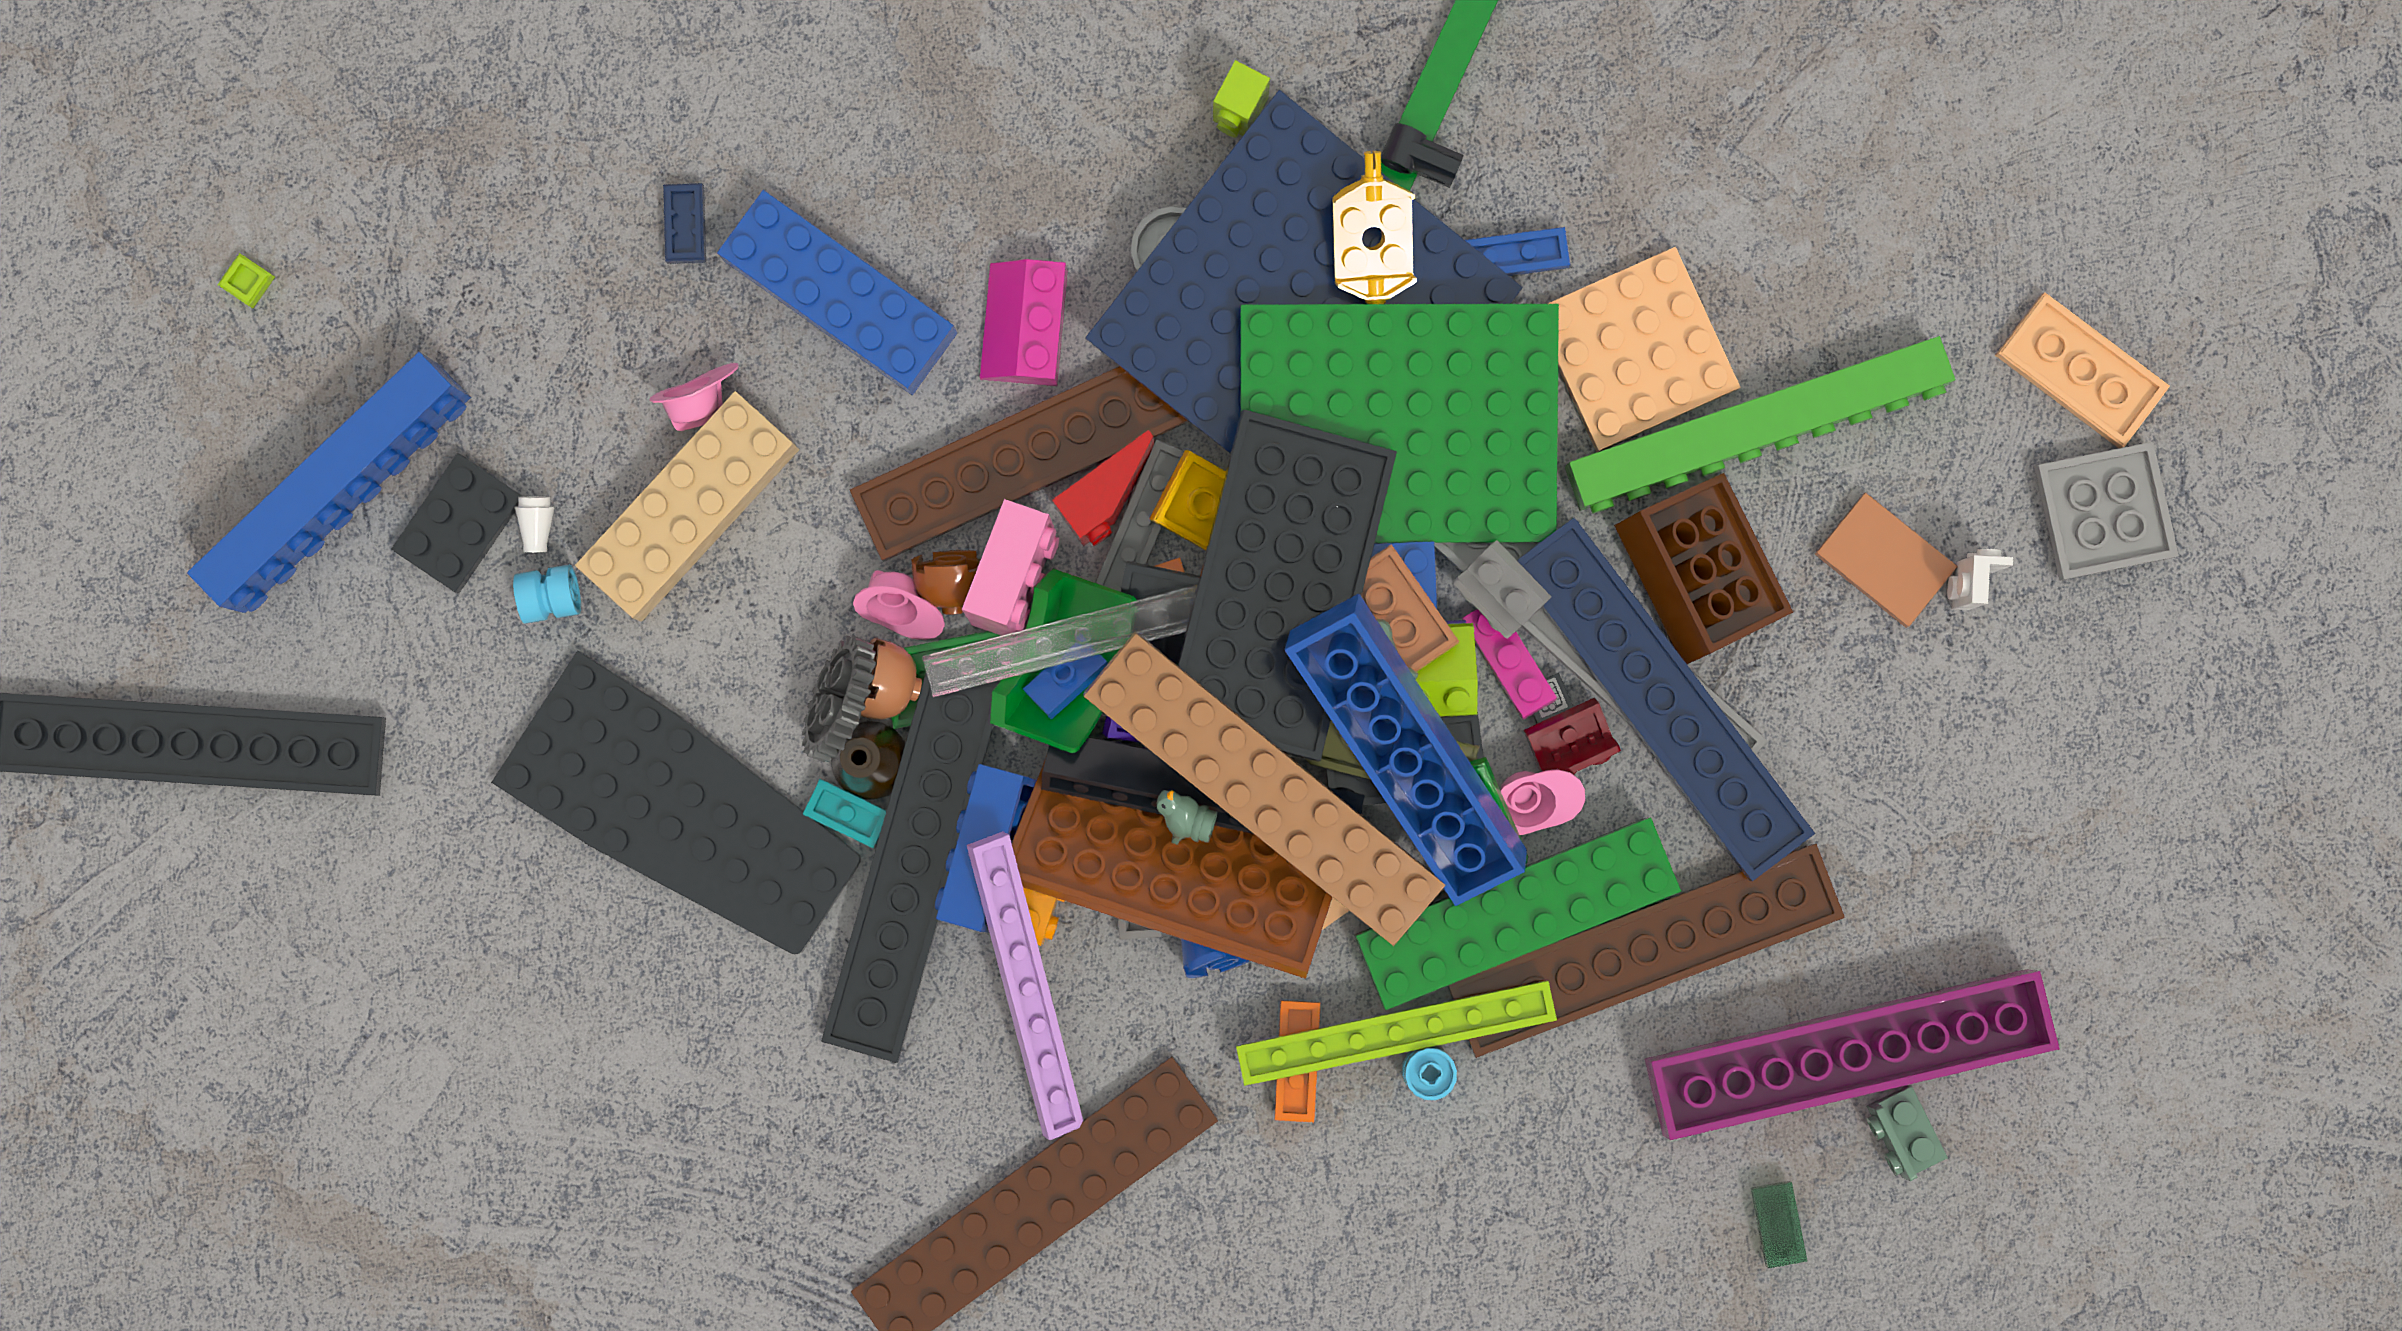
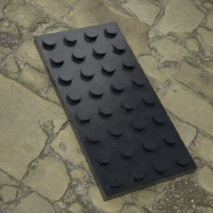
(1281, 550)

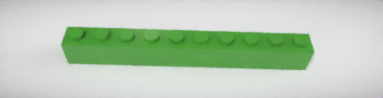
(1760, 423)

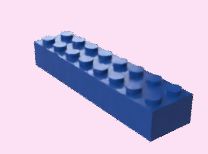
(330, 485)
(1406, 749)

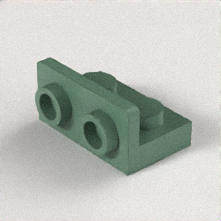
(1906, 1133)

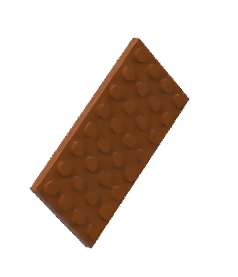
(1215, 893)

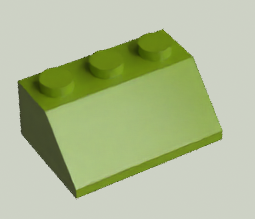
(1452, 678)

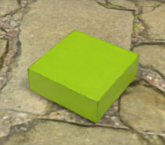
(246, 280)

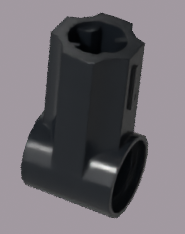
(1411, 152)

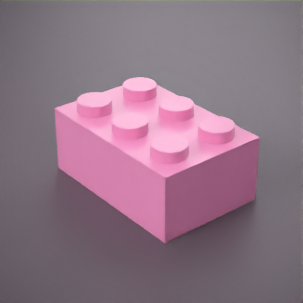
(1010, 569)

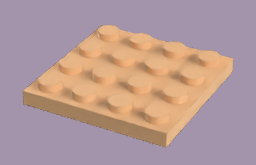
(1639, 350)

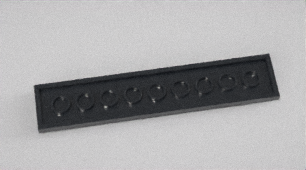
(191, 744)
(907, 871)

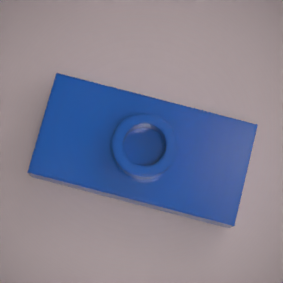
(1063, 683)

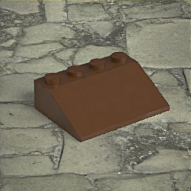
(1703, 568)

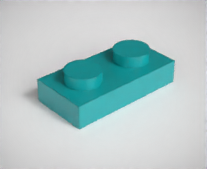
(846, 813)

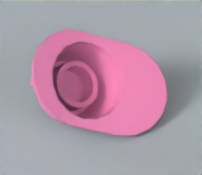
(695, 401)
(897, 606)
(1542, 799)

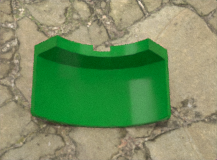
(1055, 599)

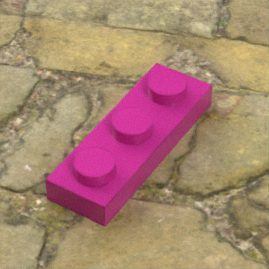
(1512, 667)

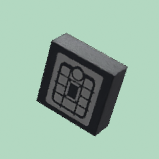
(1560, 705)

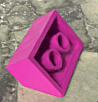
(1024, 322)

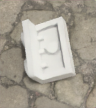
(1971, 578)

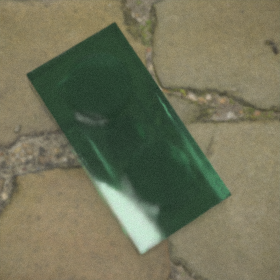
(1778, 1224)

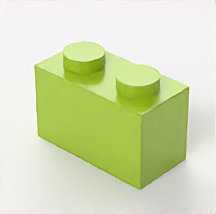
(1240, 99)

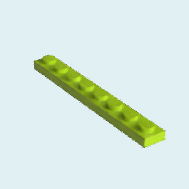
(1396, 1033)

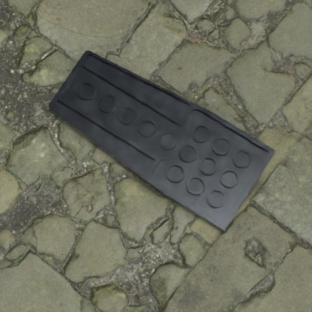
(675, 807)

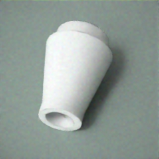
(534, 521)

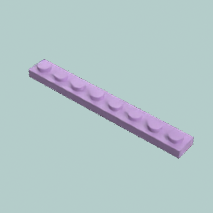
(1025, 984)

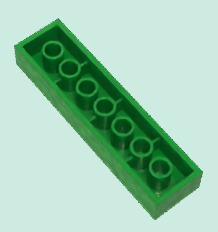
(1522, 914)

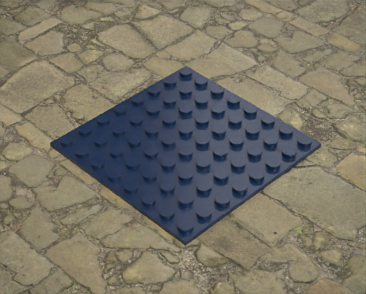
(1263, 239)

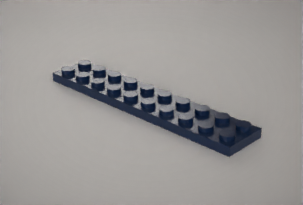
(1665, 702)

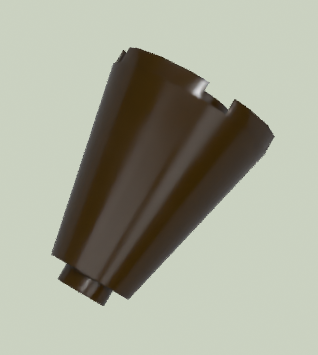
(878, 773)

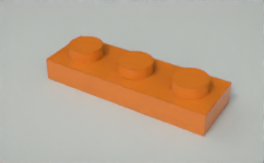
(1297, 1093)

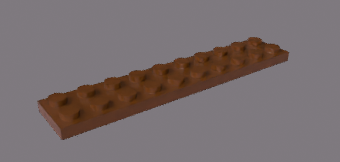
(1009, 460)
(1664, 943)
(1037, 1203)

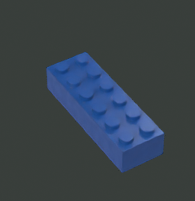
(837, 292)

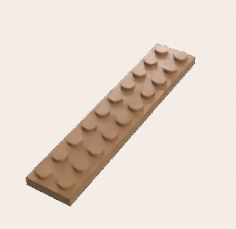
(1263, 788)

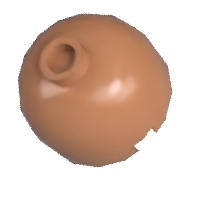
(893, 681)

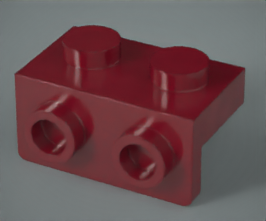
(1572, 739)

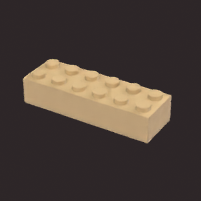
(687, 507)

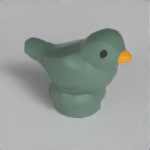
(1186, 817)

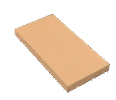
(2082, 370)

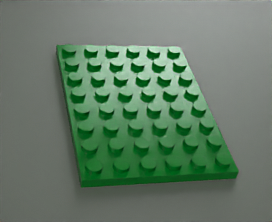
(1445, 385)

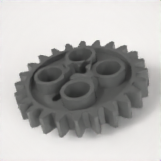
(838, 699)

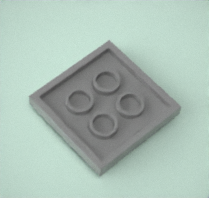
(2106, 511)

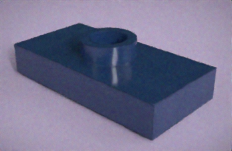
(684, 223)

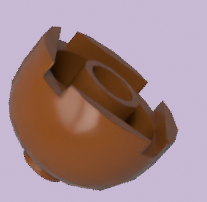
(945, 578)

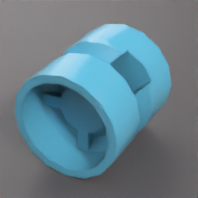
(545, 594)
(1429, 1073)

